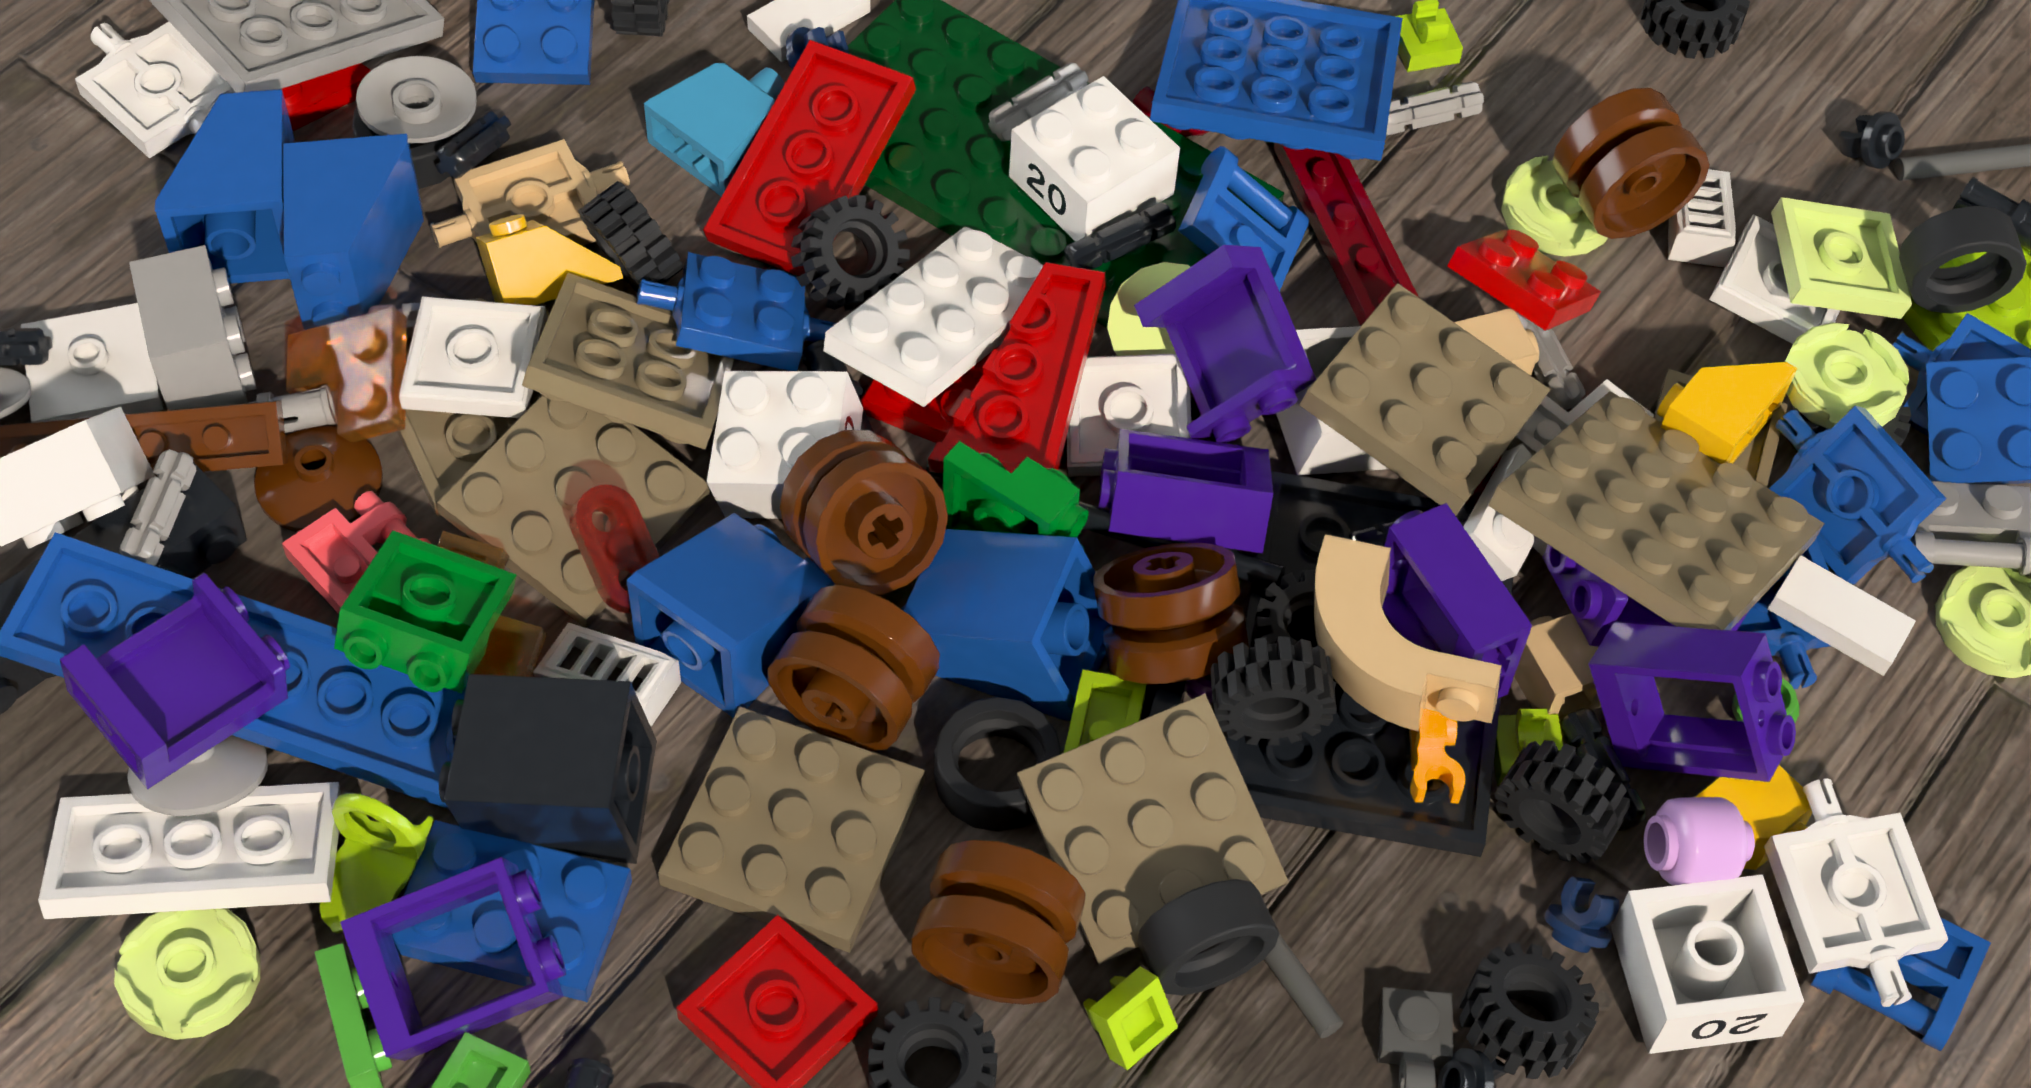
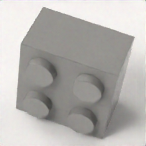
(190, 331)

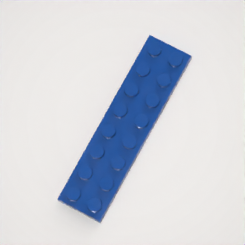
(335, 712)

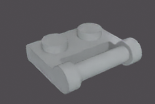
(1978, 527)

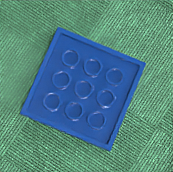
(1280, 74)

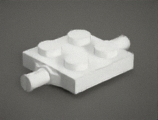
(151, 86)
(1855, 893)

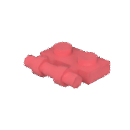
(337, 553)

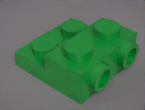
(991, 499)
(423, 613)

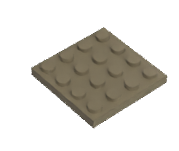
(1657, 516)

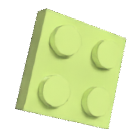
(1840, 258)

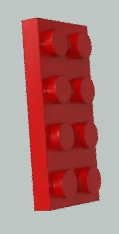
(809, 152)

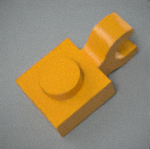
(1430, 758)

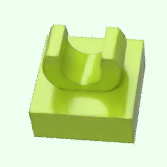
(1428, 38)
(1520, 730)
(1132, 1017)

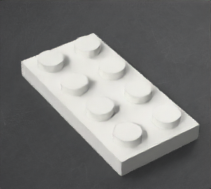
(936, 316)
(129, 860)

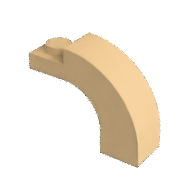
(1378, 663)

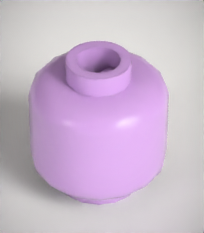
(1698, 840)

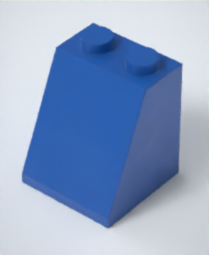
(232, 188)
(347, 222)
(723, 607)
(1012, 616)

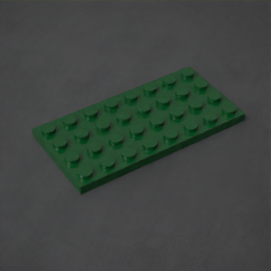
(957, 171)

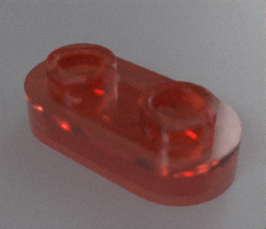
(622, 548)

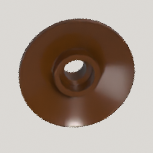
(299, 496)

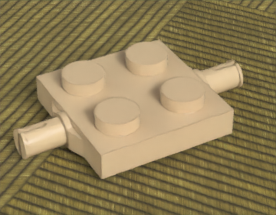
(539, 183)

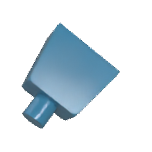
(711, 120)

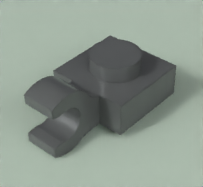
(1415, 1034)

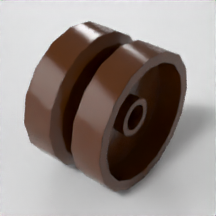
(1630, 163)
(863, 511)
(1169, 611)
(854, 667)
(999, 922)

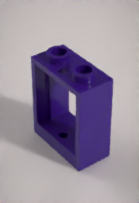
(1187, 490)
(1449, 595)
(1652, 740)
(385, 980)

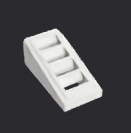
(1702, 243)
(657, 669)

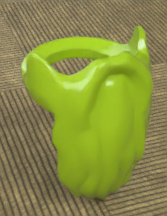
(373, 858)

